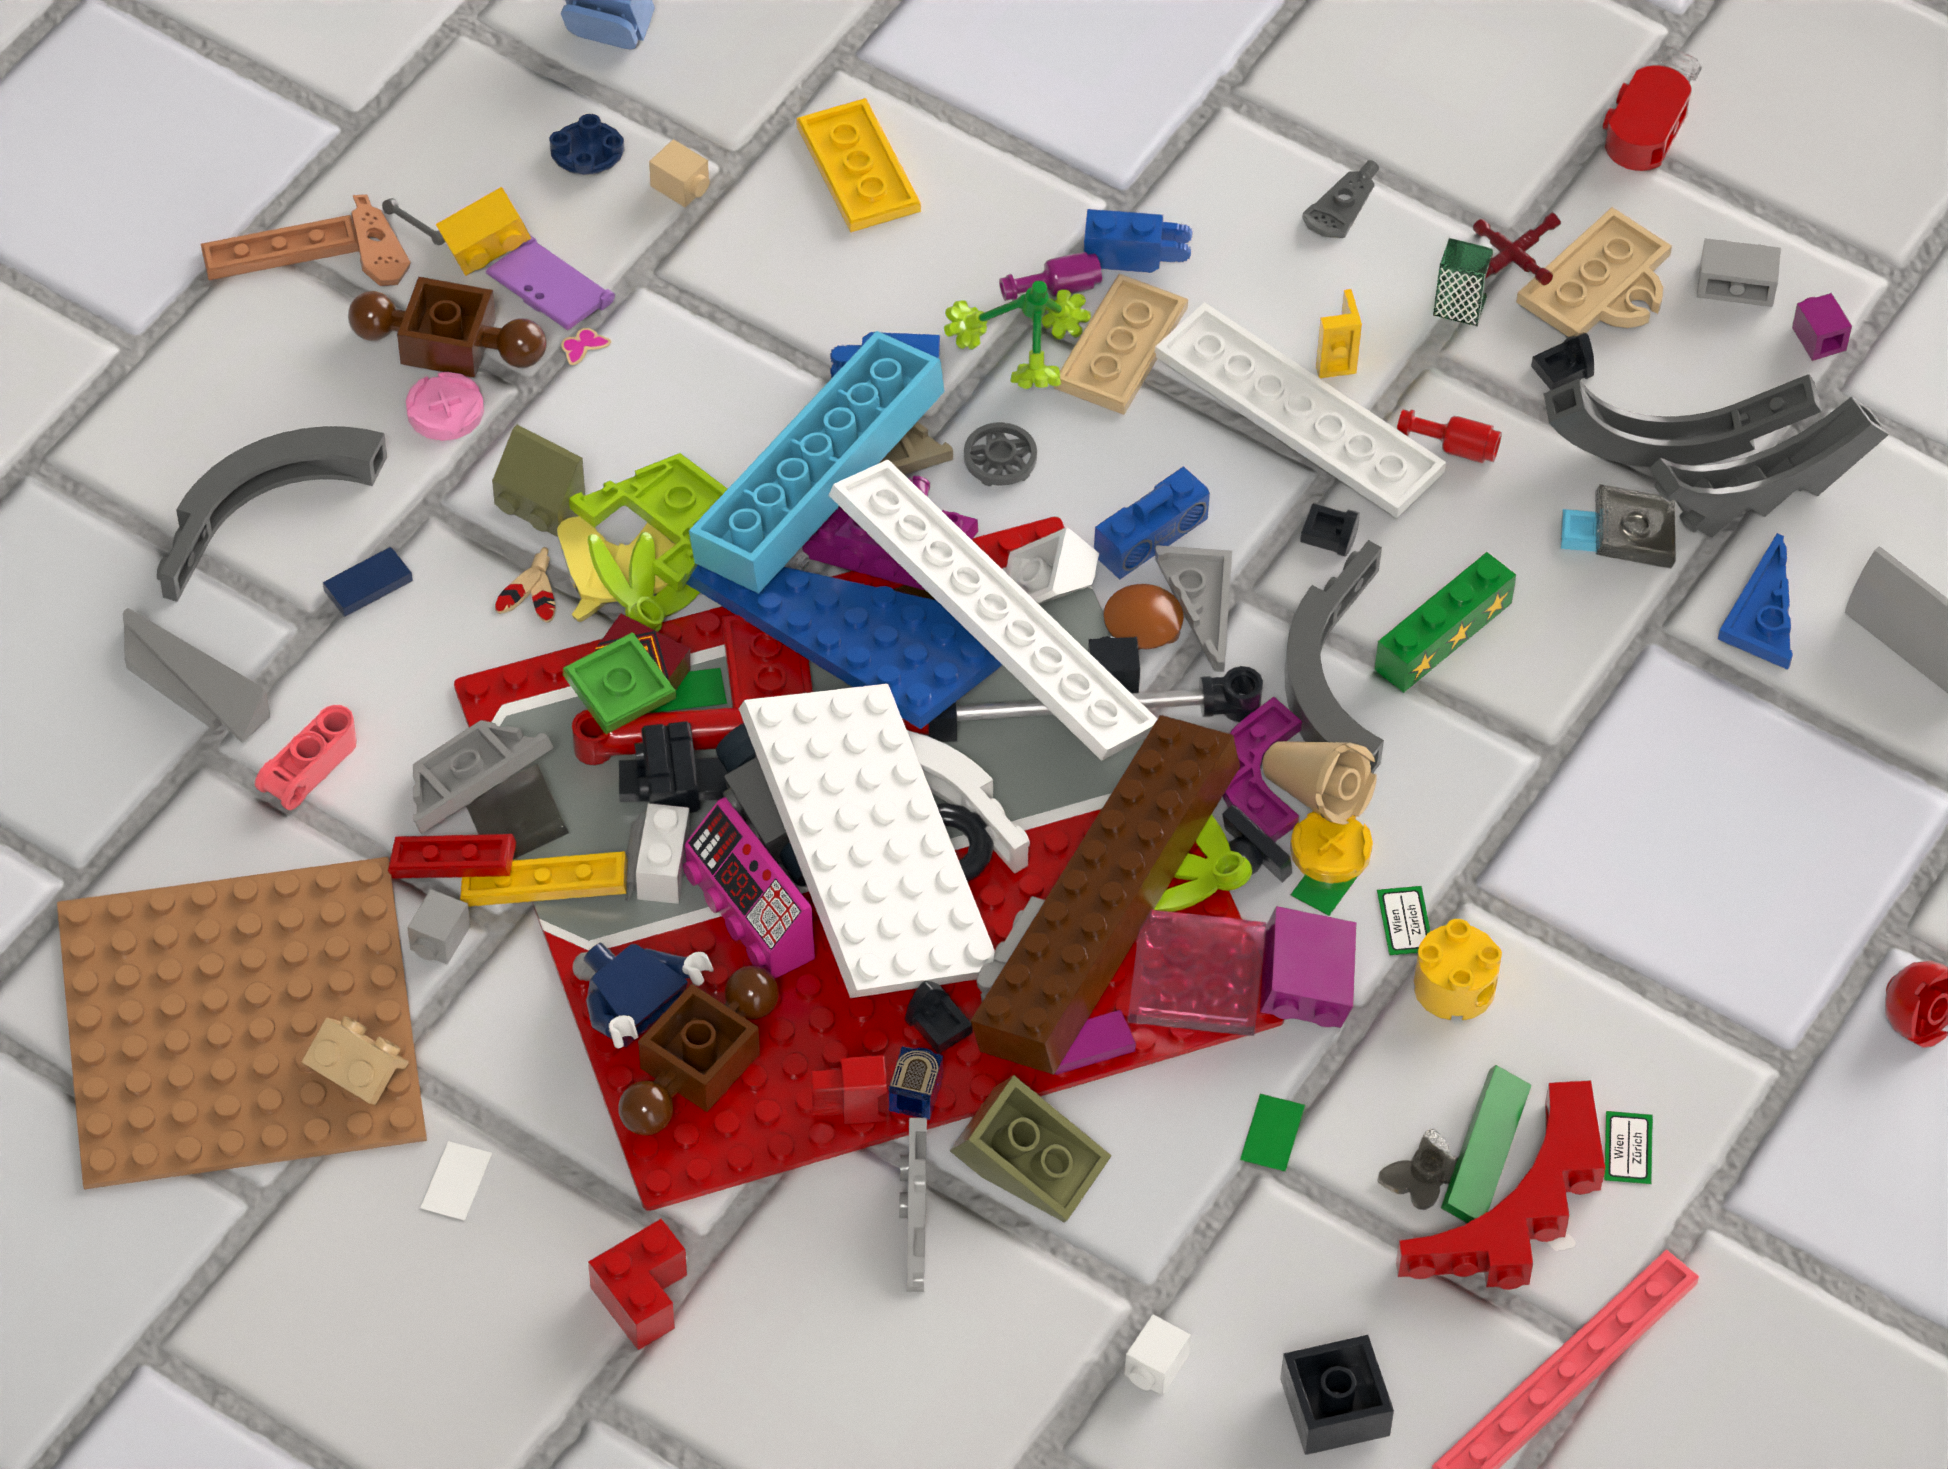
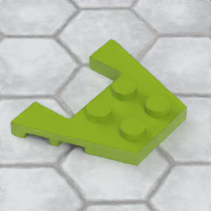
(669, 498)

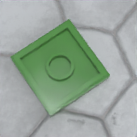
(619, 683)

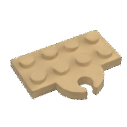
(1601, 277)

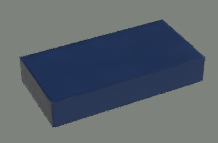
(367, 581)

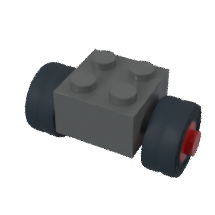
(753, 800)

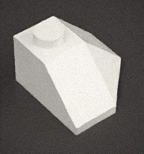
(1053, 566)

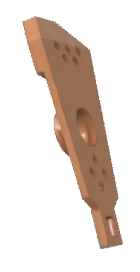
(383, 259)

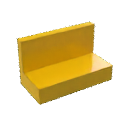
(1339, 340)

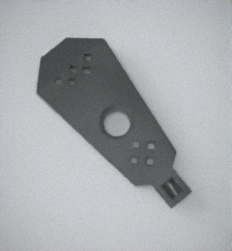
(1335, 216)

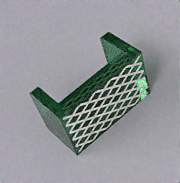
(1462, 282)

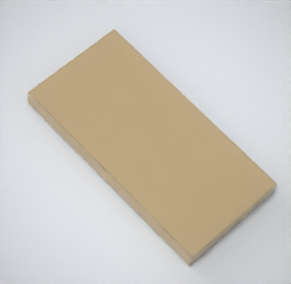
(1120, 343)

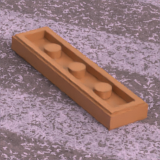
(279, 247)

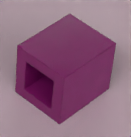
(1821, 326)

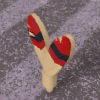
(530, 581)

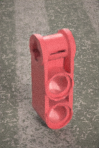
(292, 773)

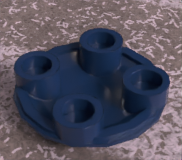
(586, 146)

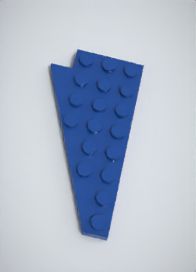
(863, 635)

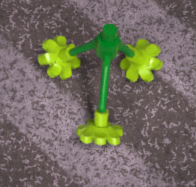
(1062, 315)

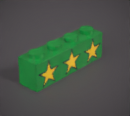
(1445, 622)

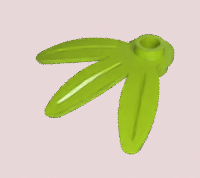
(638, 597)
(1221, 870)

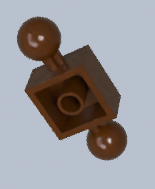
(447, 327)
(698, 1049)

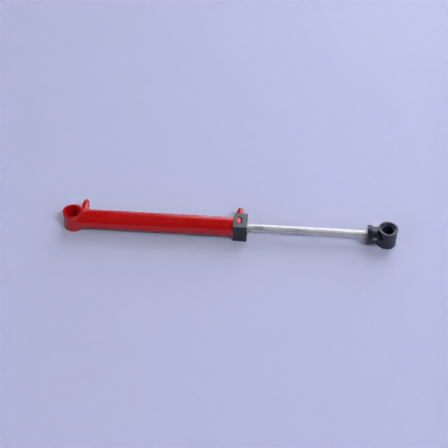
(710, 726)

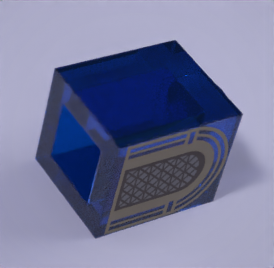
(916, 1082)

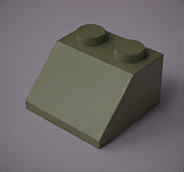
(537, 480)

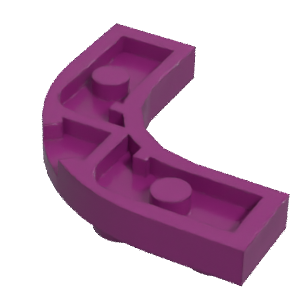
(1248, 790)

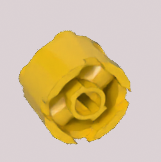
(1457, 971)

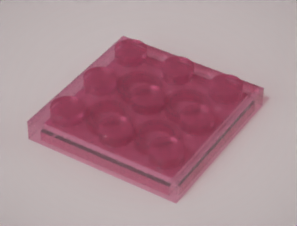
(1197, 972)

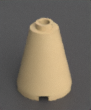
(1324, 776)

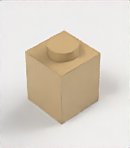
(679, 173)

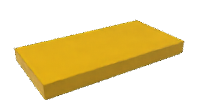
(858, 165)

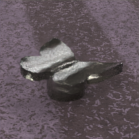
(1424, 1173)

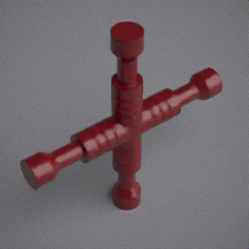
(1516, 250)

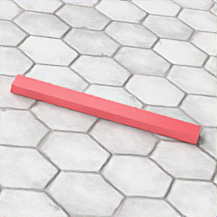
(1572, 1366)

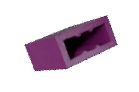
(1308, 967)

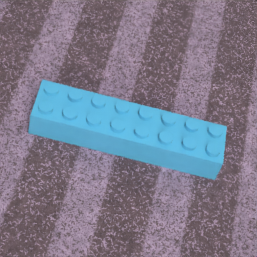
(835, 436)

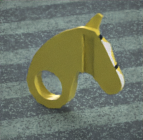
(573, 541)

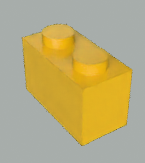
(483, 231)

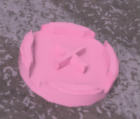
(444, 406)

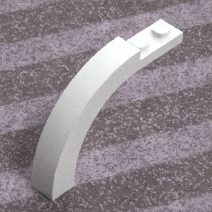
(966, 784)

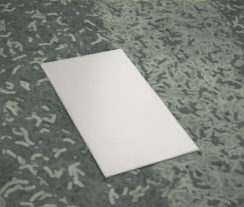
(456, 1180)

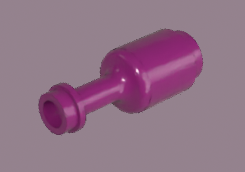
(1069, 272)

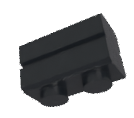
(668, 765)

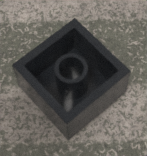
(1336, 1394)

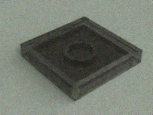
(1635, 526)
(519, 808)

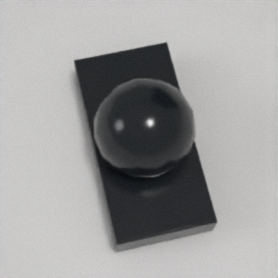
(1255, 844)

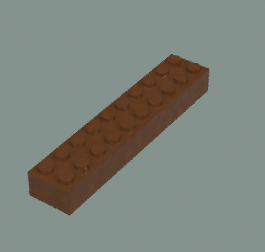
(1105, 894)

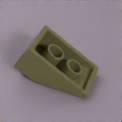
(1030, 1150)

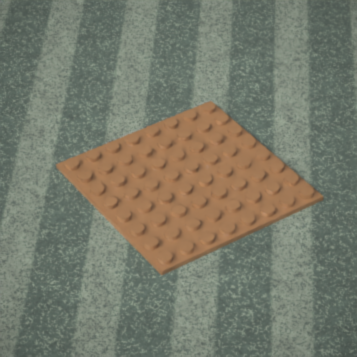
(204, 1005)

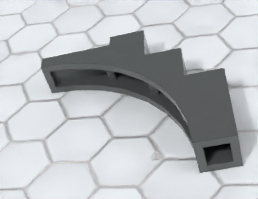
(1762, 481)

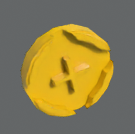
(1329, 849)

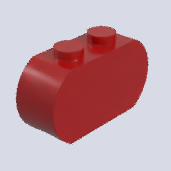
(1647, 117)

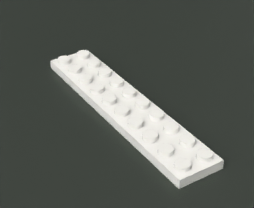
(994, 609)

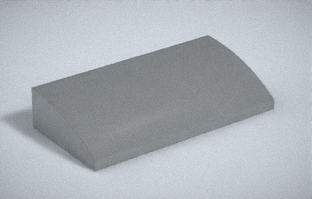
(1903, 614)

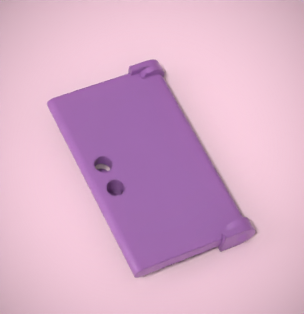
(553, 284)

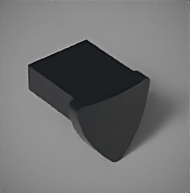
(1565, 361)
(1330, 529)
(937, 1017)

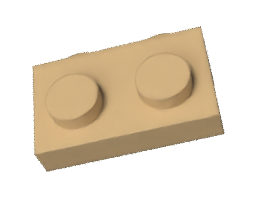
(354, 1059)

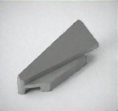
(193, 678)

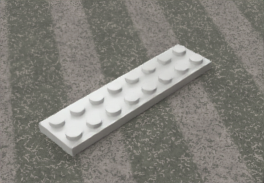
(1300, 409)

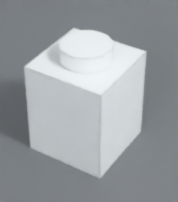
(1157, 1355)

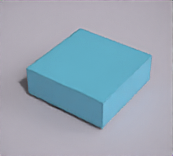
(1578, 530)

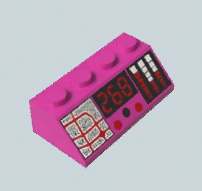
(750, 891)

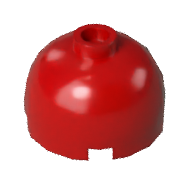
(1919, 1002)

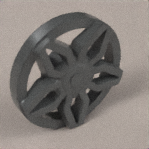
(1000, 454)

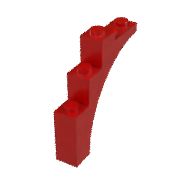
(1536, 1209)

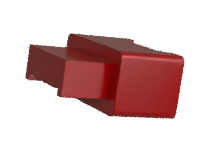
(853, 1090)

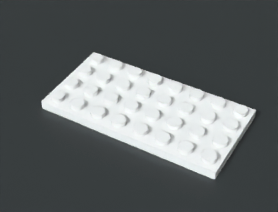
(868, 839)

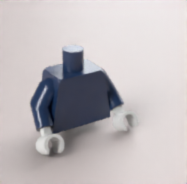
(636, 988)

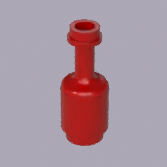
(1458, 437)

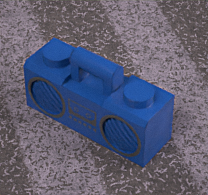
(1156, 519)

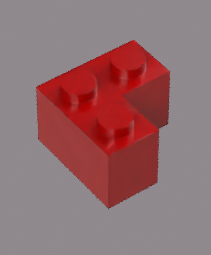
(633, 1281)

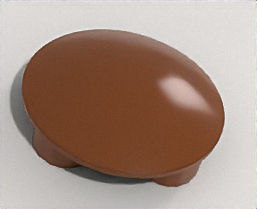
(1144, 613)

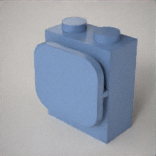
(609, 21)

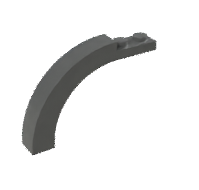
(1679, 439)
(256, 469)
(1304, 678)

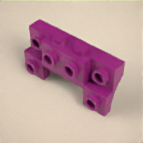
(849, 546)

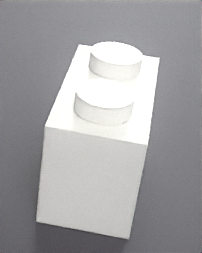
(662, 853)

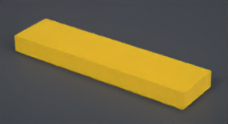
(550, 880)

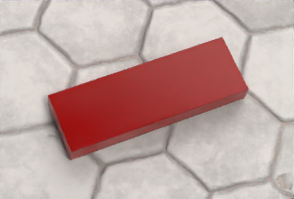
(452, 856)

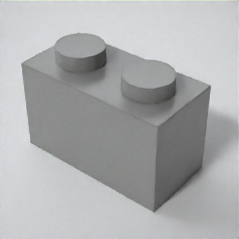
(1738, 272)

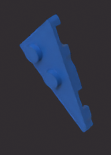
(1761, 614)

